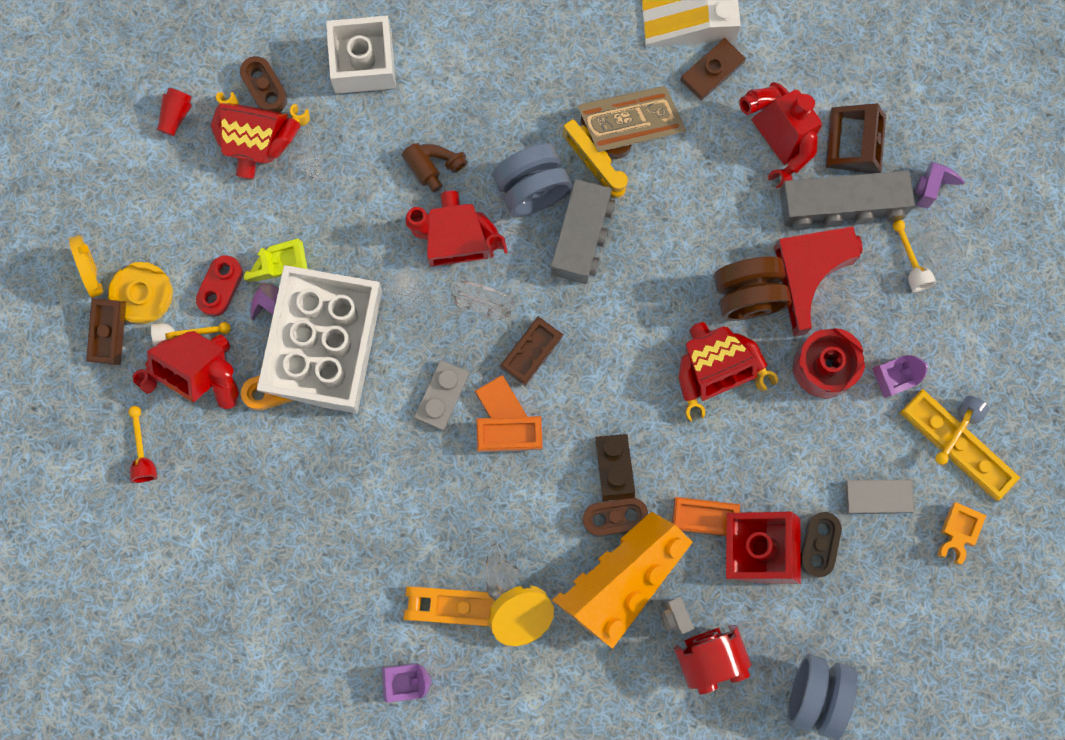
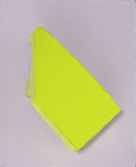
(272, 261)

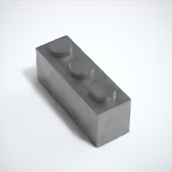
(582, 232)

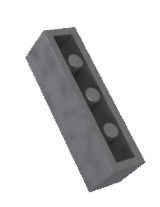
(846, 199)

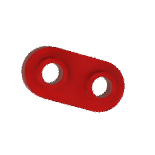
(221, 285)

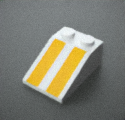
(690, 21)

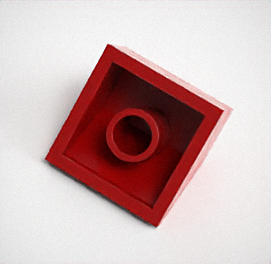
(763, 547)

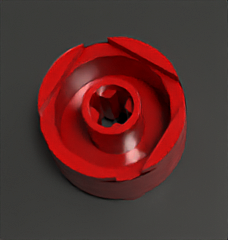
(844, 372)
(713, 659)

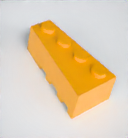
(625, 579)

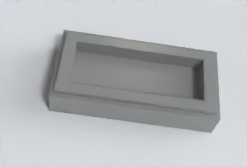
(879, 496)

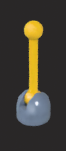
(971, 411)

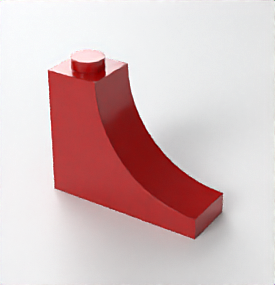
(810, 260)

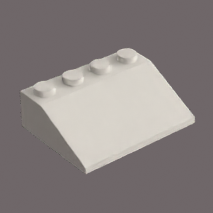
(320, 338)

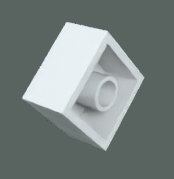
(361, 54)

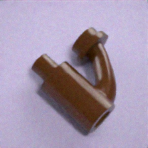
(419, 162)

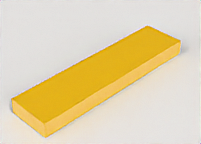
(968, 452)

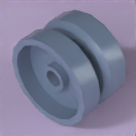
(532, 180)
(822, 697)

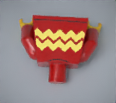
(253, 132)
(718, 363)

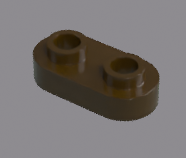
(821, 545)

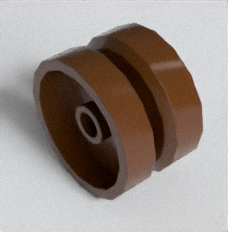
(752, 288)

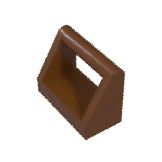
(872, 140)

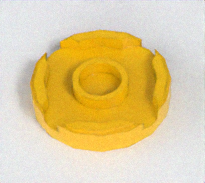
(85, 265)
(144, 301)
(521, 615)

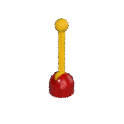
(142, 468)

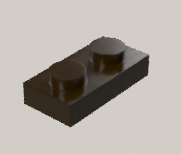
(615, 467)

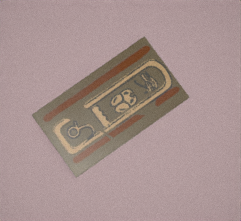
(631, 118)

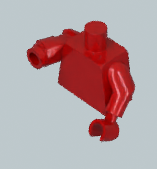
(786, 125)
(455, 232)
(190, 367)

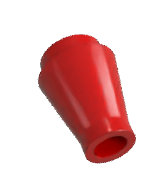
(173, 110)

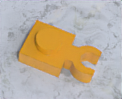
(962, 528)

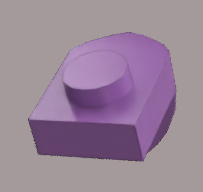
(928, 186)
(265, 298)
(900, 374)
(405, 682)

